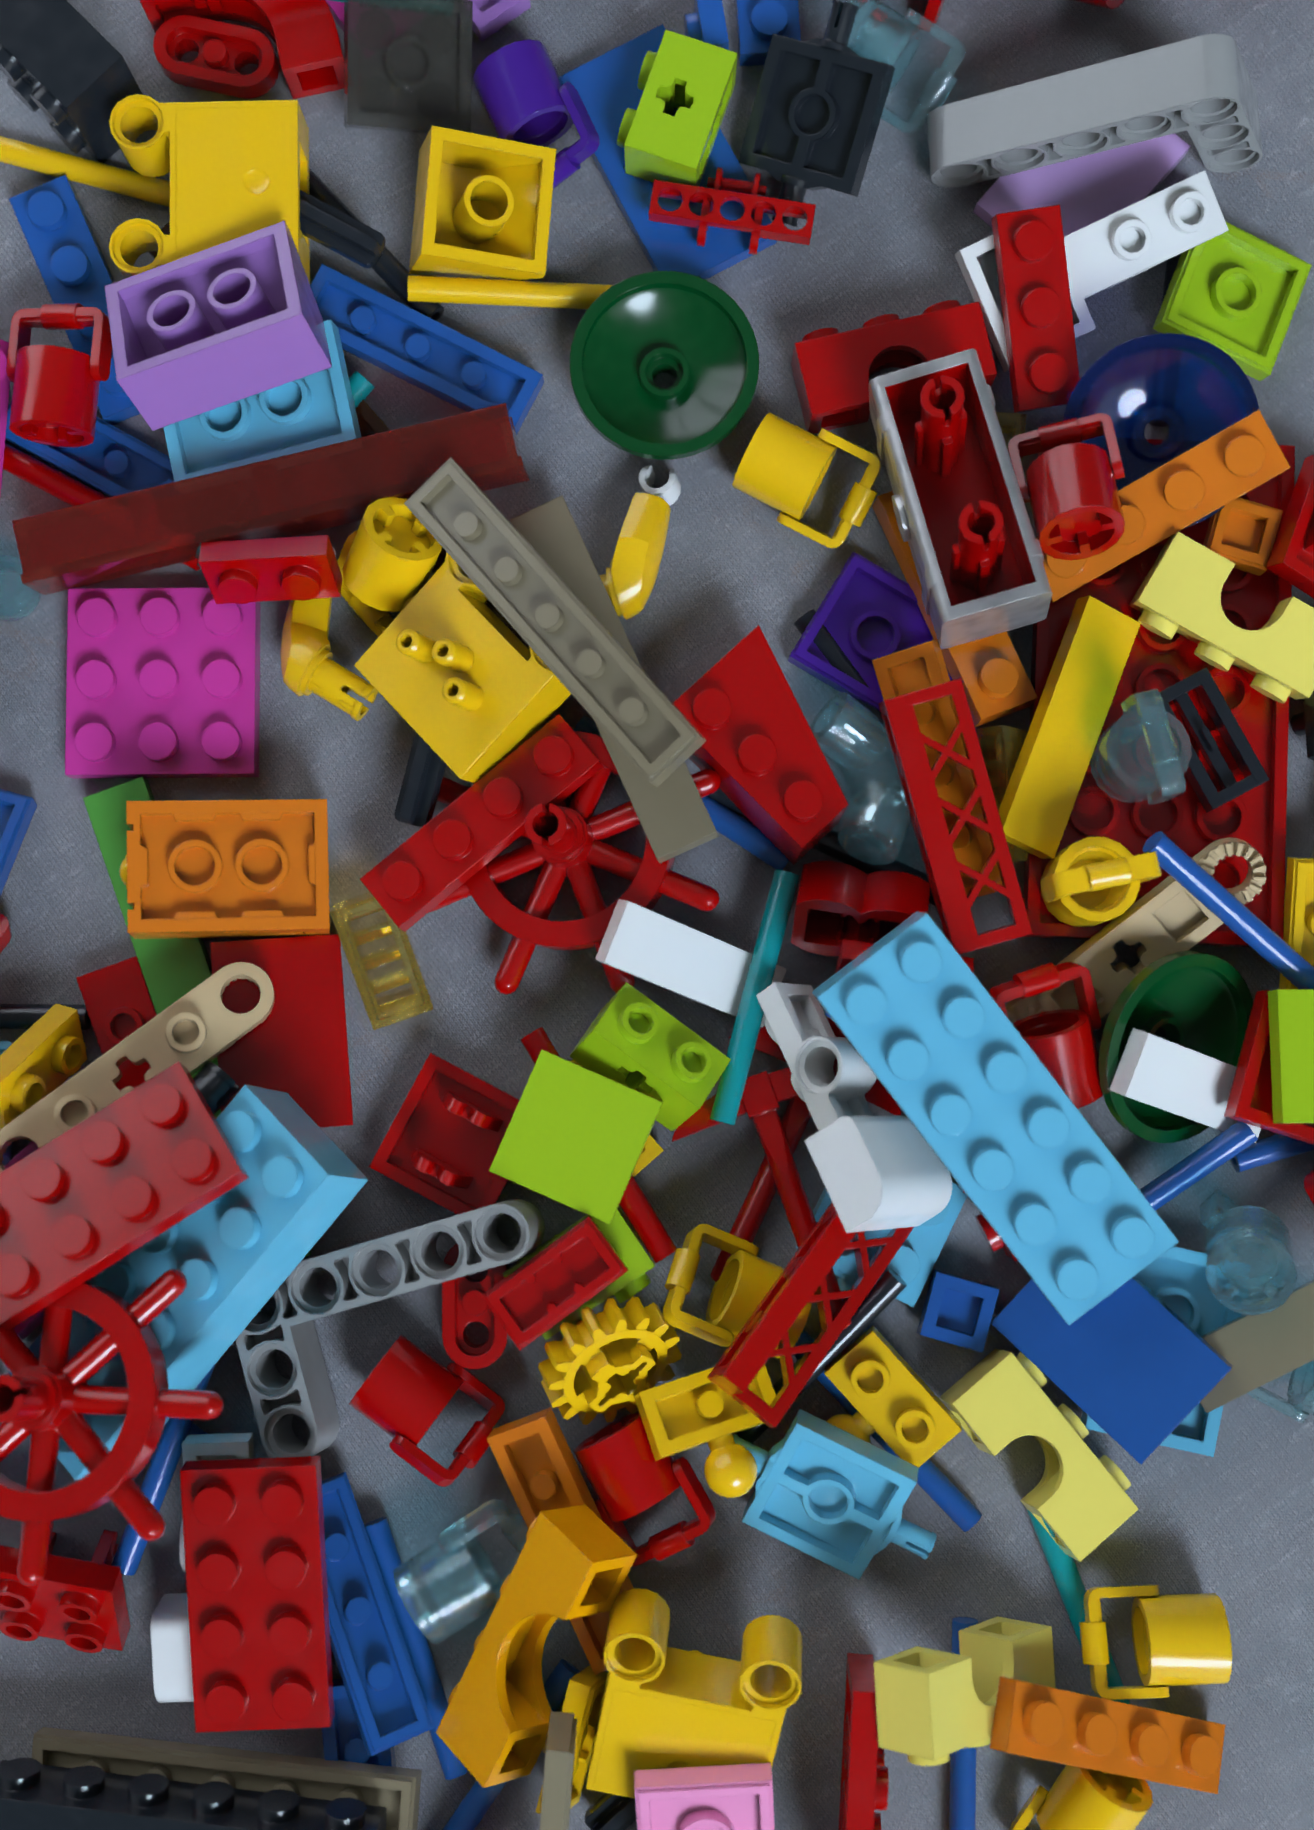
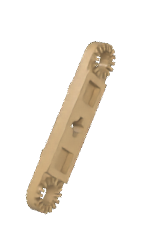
(1162, 920)
(187, 1031)

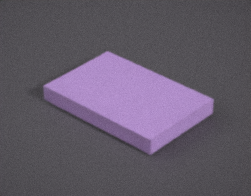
(1087, 185)

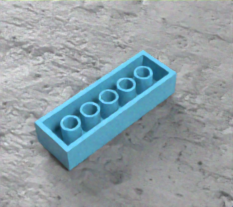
(995, 1116)
(229, 1249)

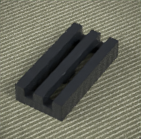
(1229, 731)

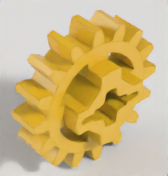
(608, 1360)

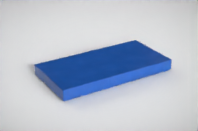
(607, 89)

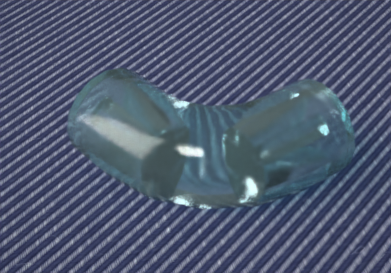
(861, 750)

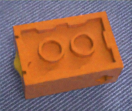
(227, 868)

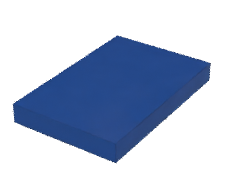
(1120, 1362)

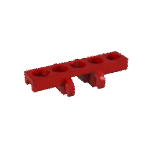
(732, 190)

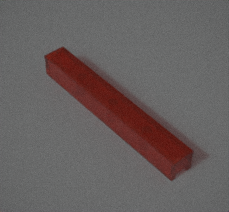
(260, 500)

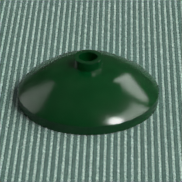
(671, 327)
(1184, 1000)

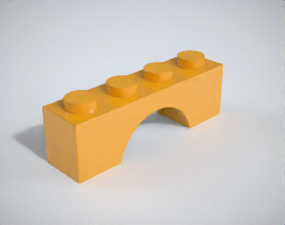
(500, 1706)

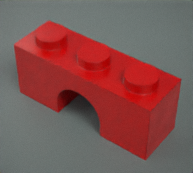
(836, 367)

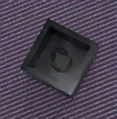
(65, 70)

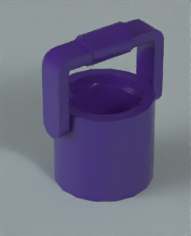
(533, 104)

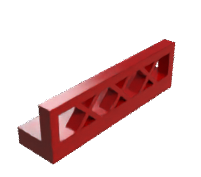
(930, 824)
(785, 1301)

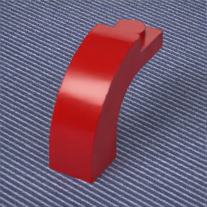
(302, 30)

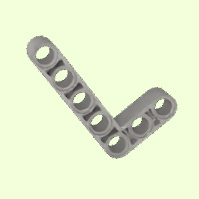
(1101, 107)
(357, 1284)

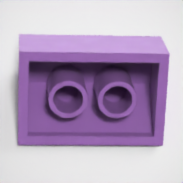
(215, 327)

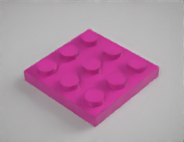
(161, 684)

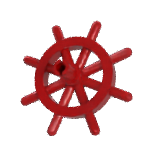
(568, 844)
(53, 1395)

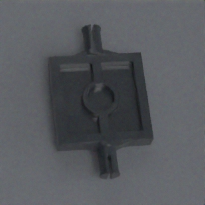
(816, 111)

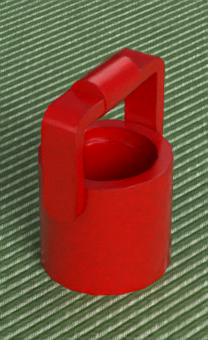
(56, 384)
(1072, 486)
(1062, 1036)
(407, 1397)
(630, 1481)

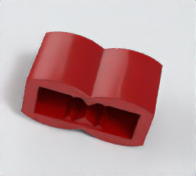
(848, 904)

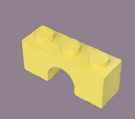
(1185, 598)
(1078, 1492)
(947, 1701)

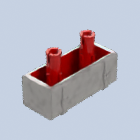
(958, 499)

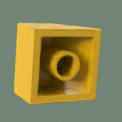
(481, 207)

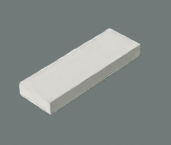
(677, 957)
(1176, 1080)

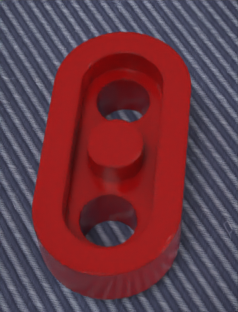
(221, 55)
(464, 1305)

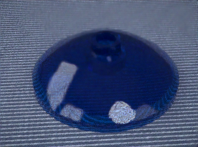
(1167, 379)

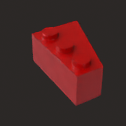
(763, 748)

